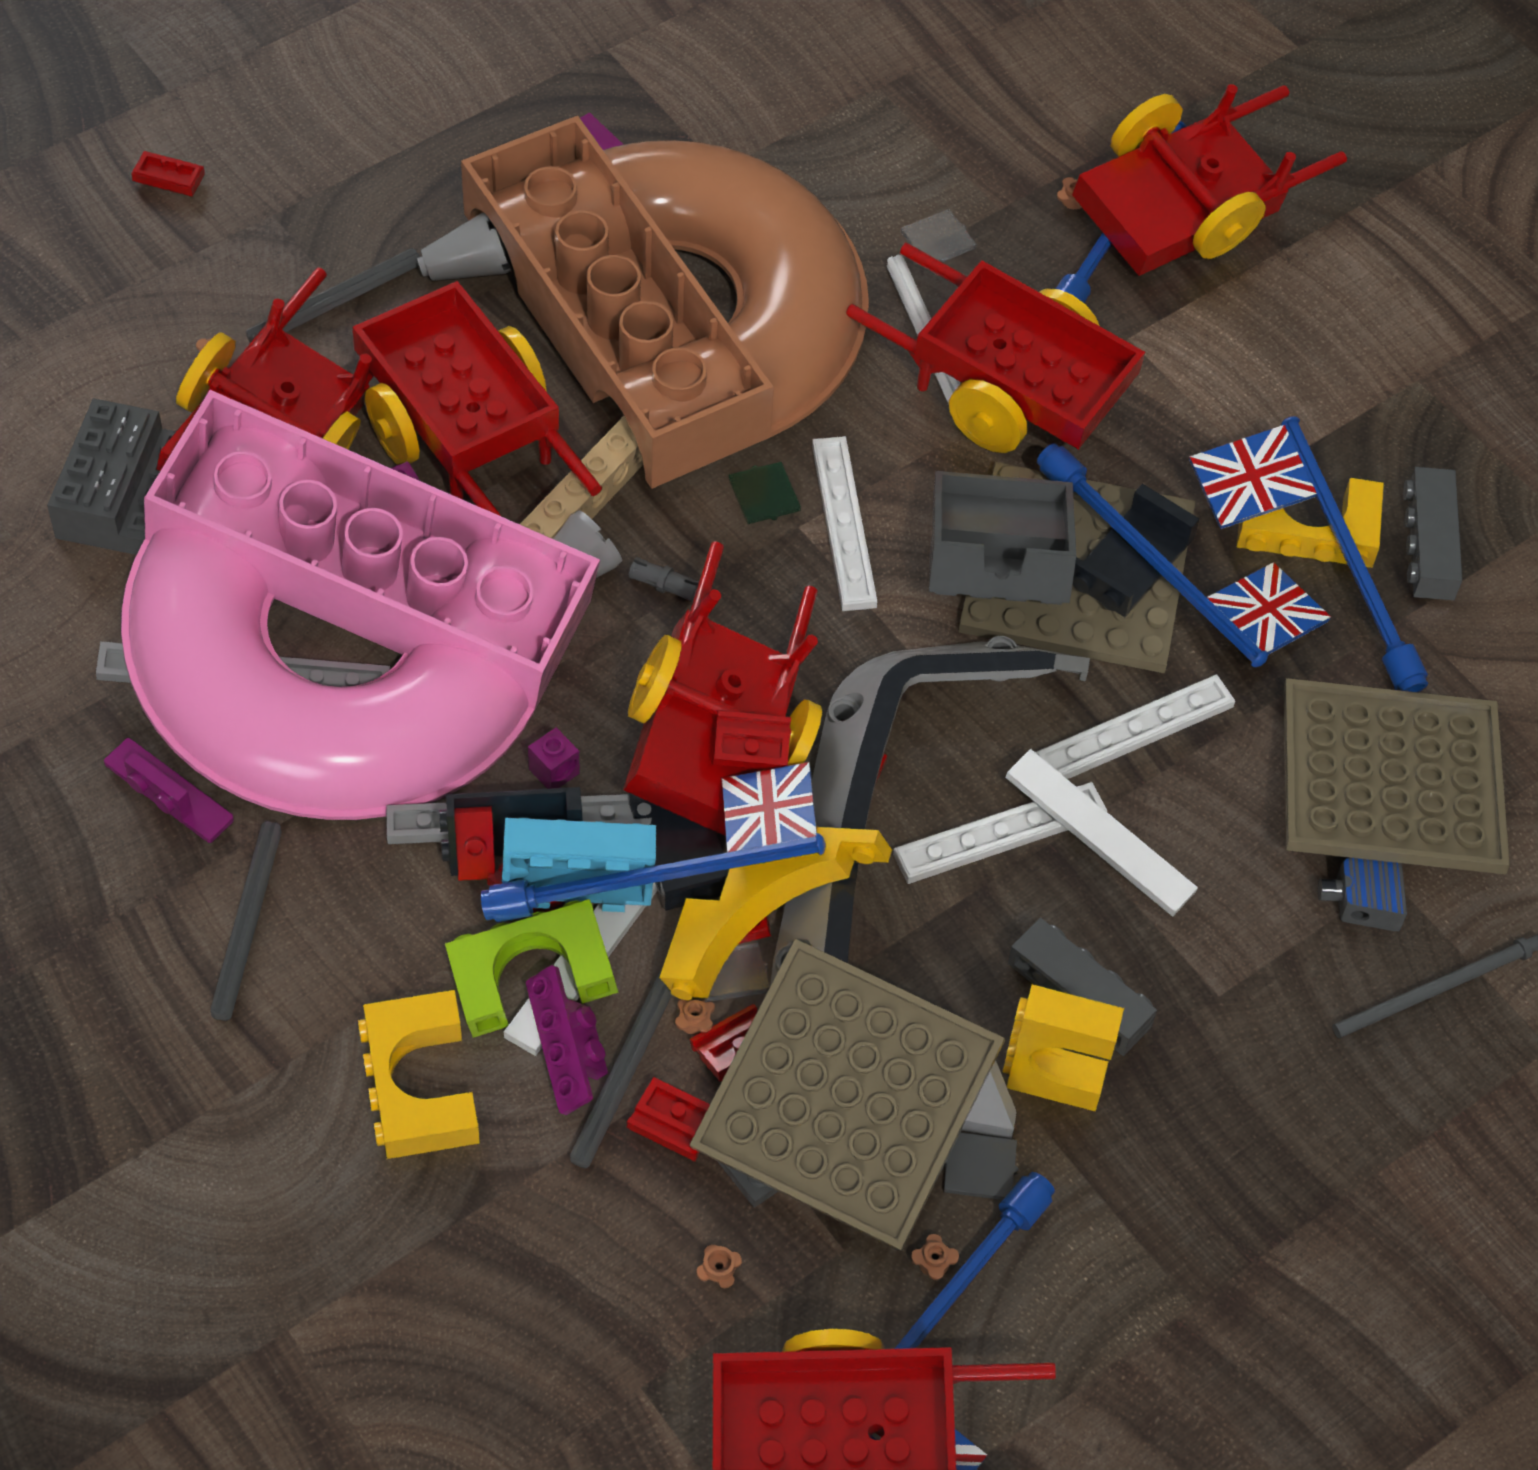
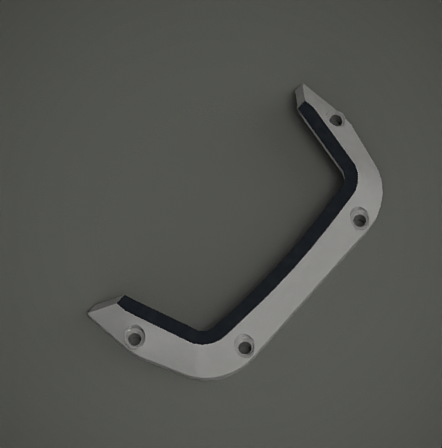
(846, 780)

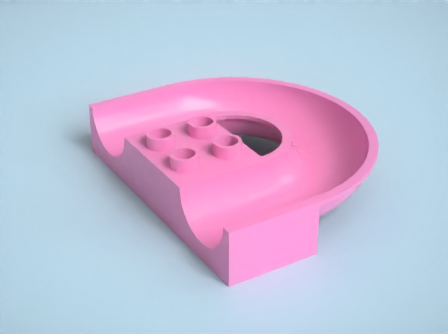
(286, 516)

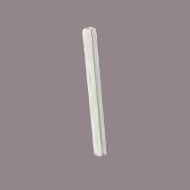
(916, 310)

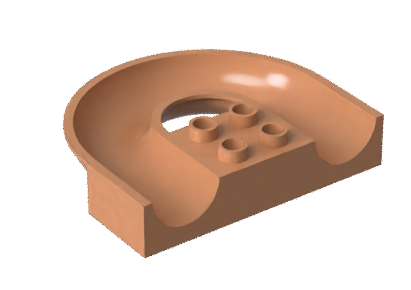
(603, 280)

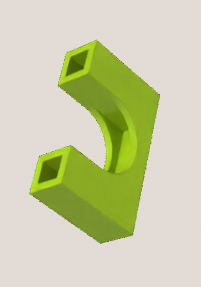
(481, 958)

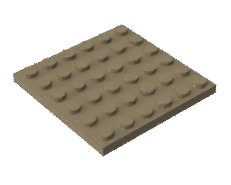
(1085, 624)
(1394, 776)
(847, 1094)

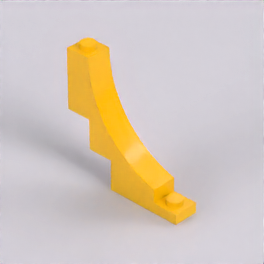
(713, 928)

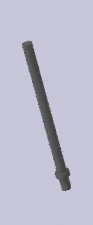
(1521, 948)

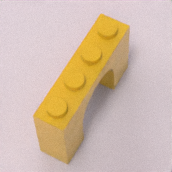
(1283, 535)
(1054, 1022)
(408, 1122)

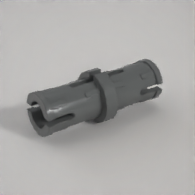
(663, 578)

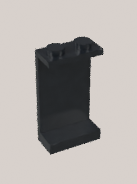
(1116, 571)
(531, 804)
(679, 841)

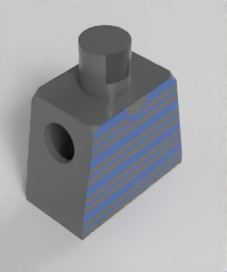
(1367, 893)

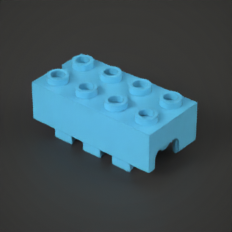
(577, 850)

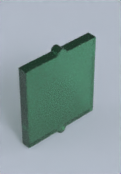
(764, 492)

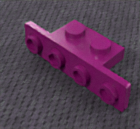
(168, 790)
(567, 1040)

